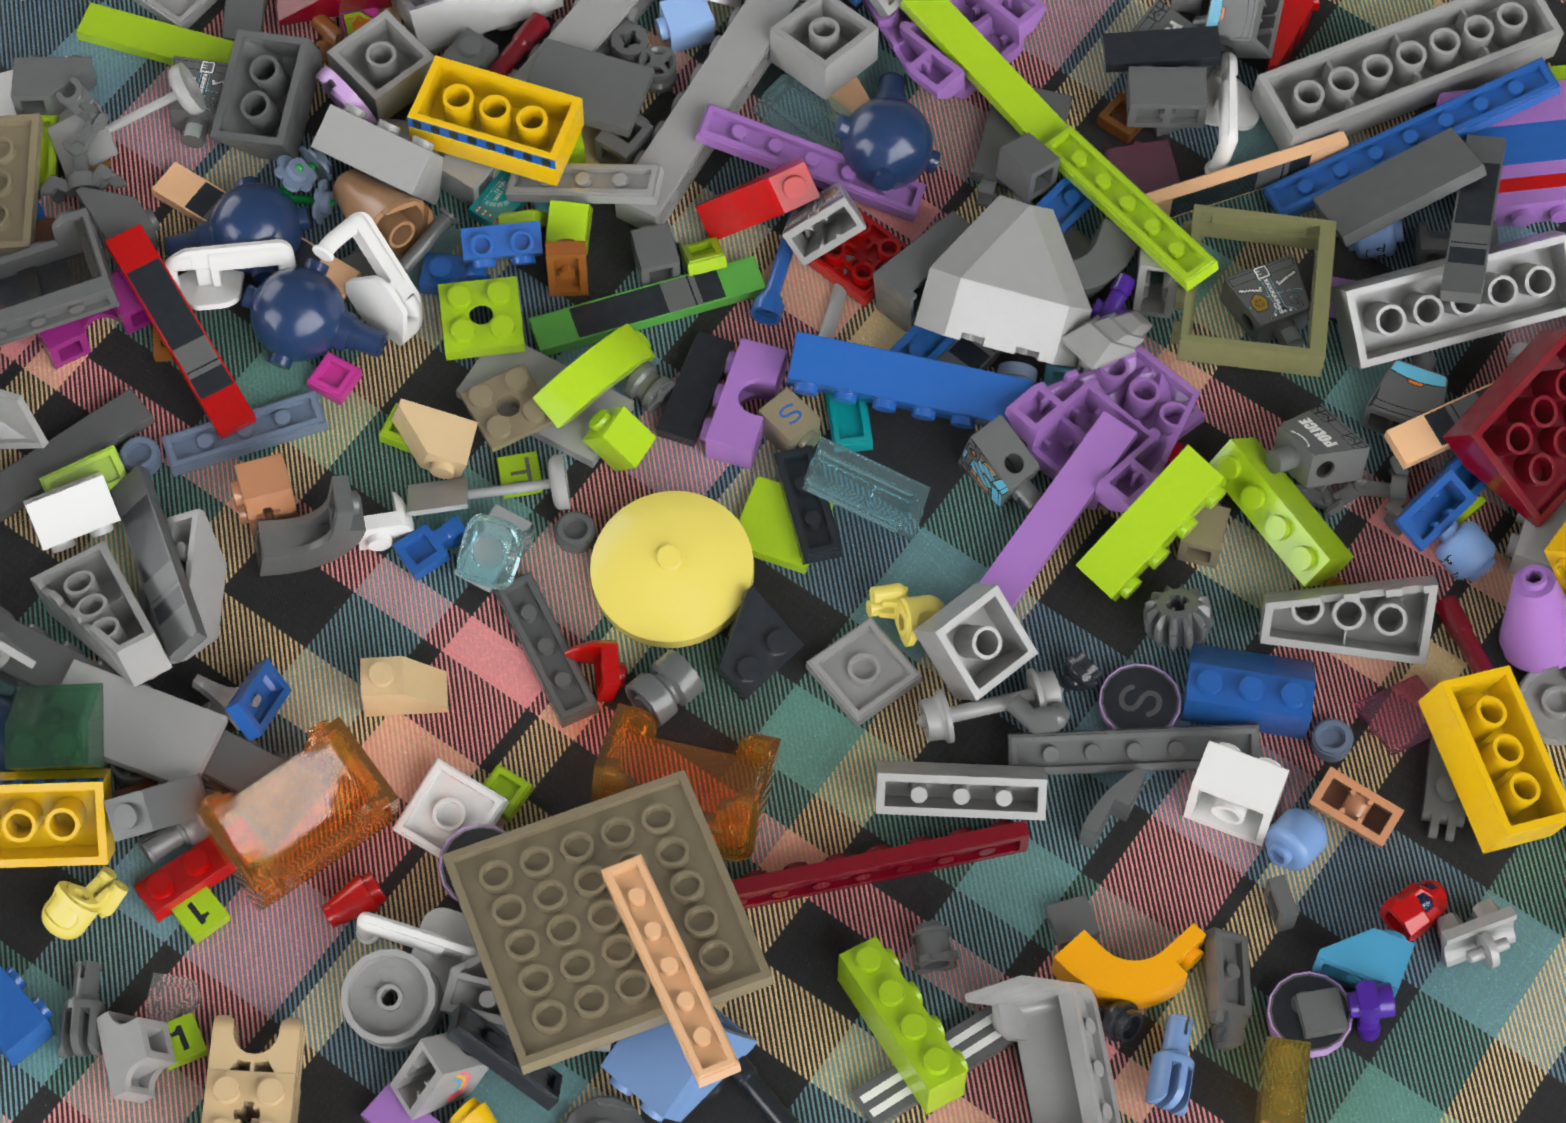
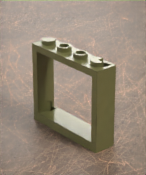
(1272, 230)

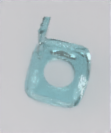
(513, 542)

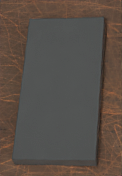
(1400, 186)

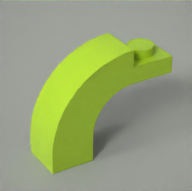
(593, 374)

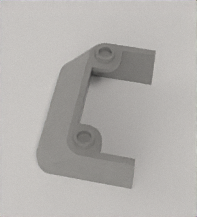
(1058, 1047)

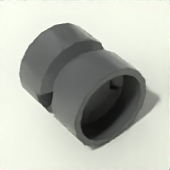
(669, 684)

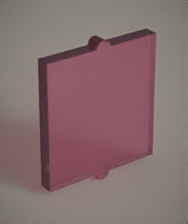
(1146, 164)
(1396, 715)

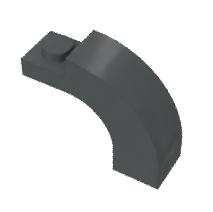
(1105, 259)
(313, 538)

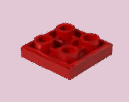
(870, 252)

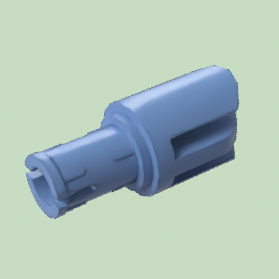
(1172, 1068)

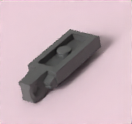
(1227, 986)

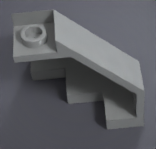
(1008, 285)

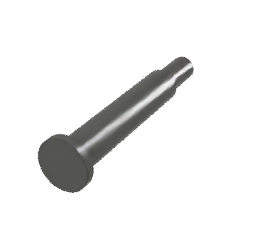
(427, 240)

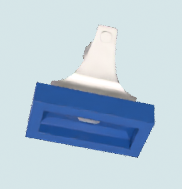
(252, 703)

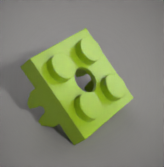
(471, 340)

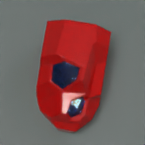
(1415, 909)

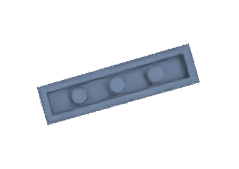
(275, 425)

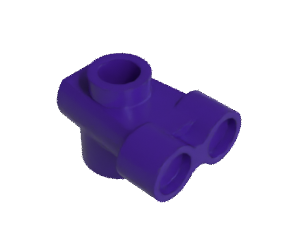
(1115, 297)
(1369, 1005)

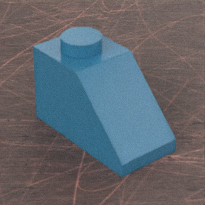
(1366, 956)

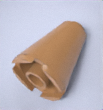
(395, 212)

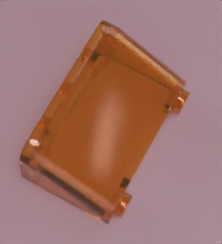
(727, 785)
(300, 815)

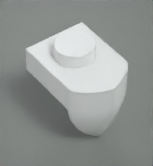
(386, 528)

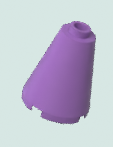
(1535, 621)

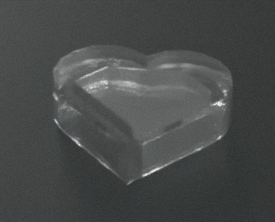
(171, 997)

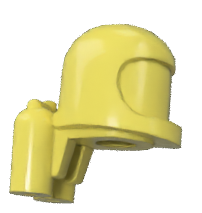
(908, 612)
(75, 906)

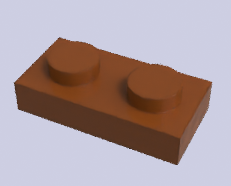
(567, 268)

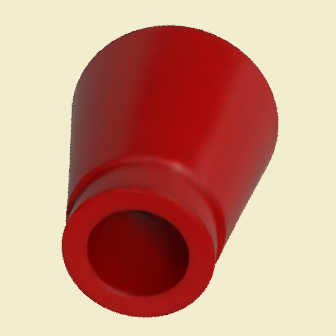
(357, 896)

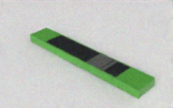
(646, 306)

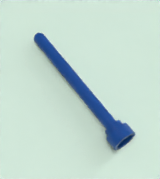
(768, 306)

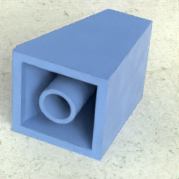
(658, 1072)

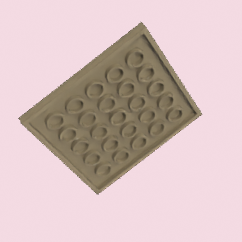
(557, 940)

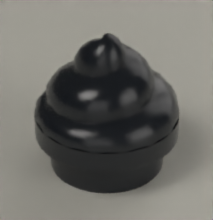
(1079, 673)
(1121, 1020)

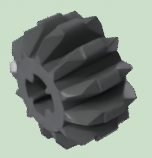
(1178, 617)

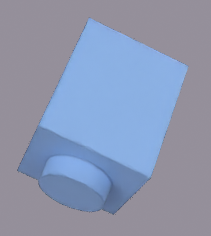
(685, 24)

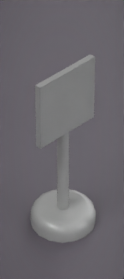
(103, 146)
(455, 493)

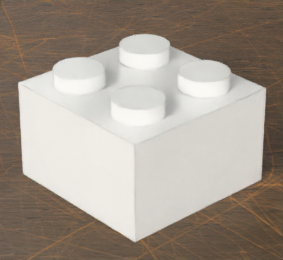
(1235, 792)

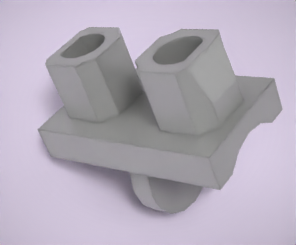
(1477, 939)

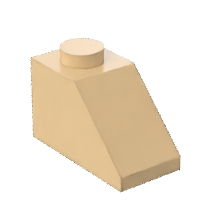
(435, 438)
(401, 687)

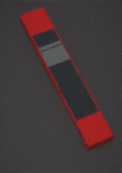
(180, 331)

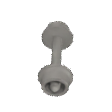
(938, 718)

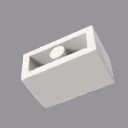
(72, 512)

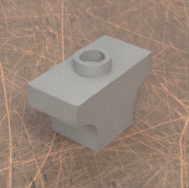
(134, 1054)

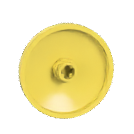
(671, 569)

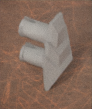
(1106, 339)

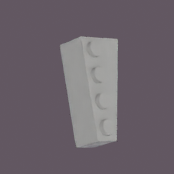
(100, 610)
(1358, 619)

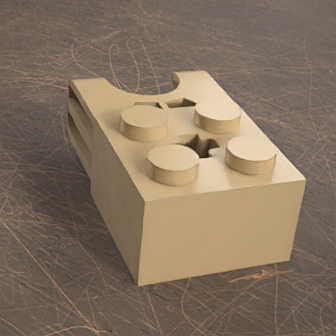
(253, 1084)

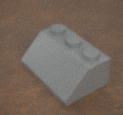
(381, 151)

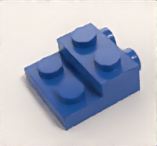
(501, 242)

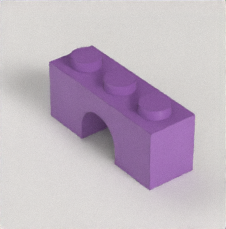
(753, 373)

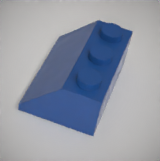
(1248, 689)

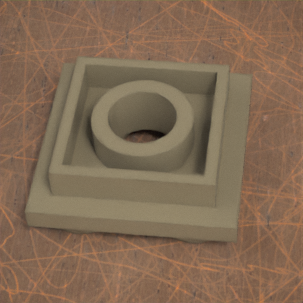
(509, 388)

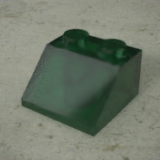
(56, 728)

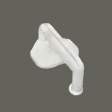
(1228, 109)
(210, 273)
(382, 298)
(438, 943)

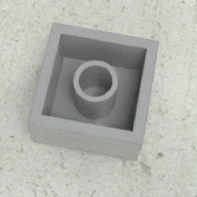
(824, 45)
(382, 64)
(975, 641)

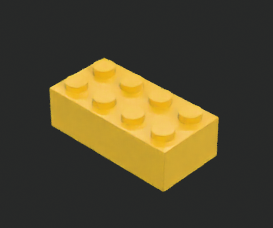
(1495, 758)

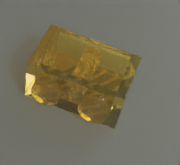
(1283, 1081)

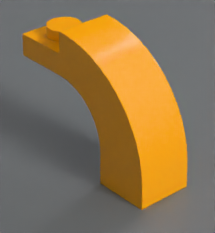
(1138, 981)

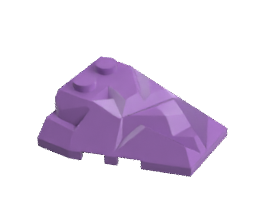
(999, 21)
(1134, 391)

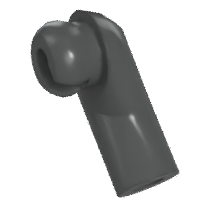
(1040, 719)

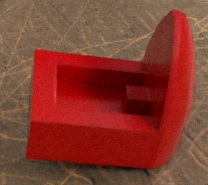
(608, 671)

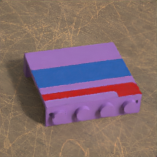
(1533, 163)

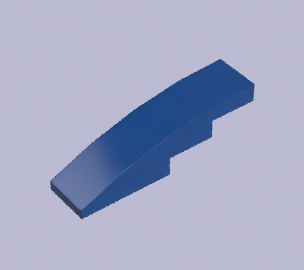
(1439, 503)

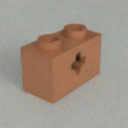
(263, 491)
(1355, 807)

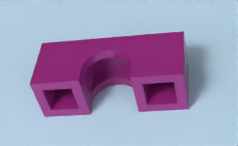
(70, 341)

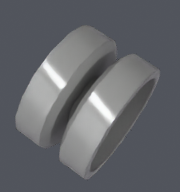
(371, 987)

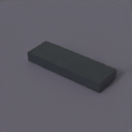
(1162, 48)
(695, 389)
(808, 513)
(496, 1052)

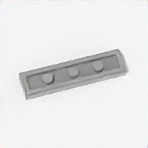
(593, 185)

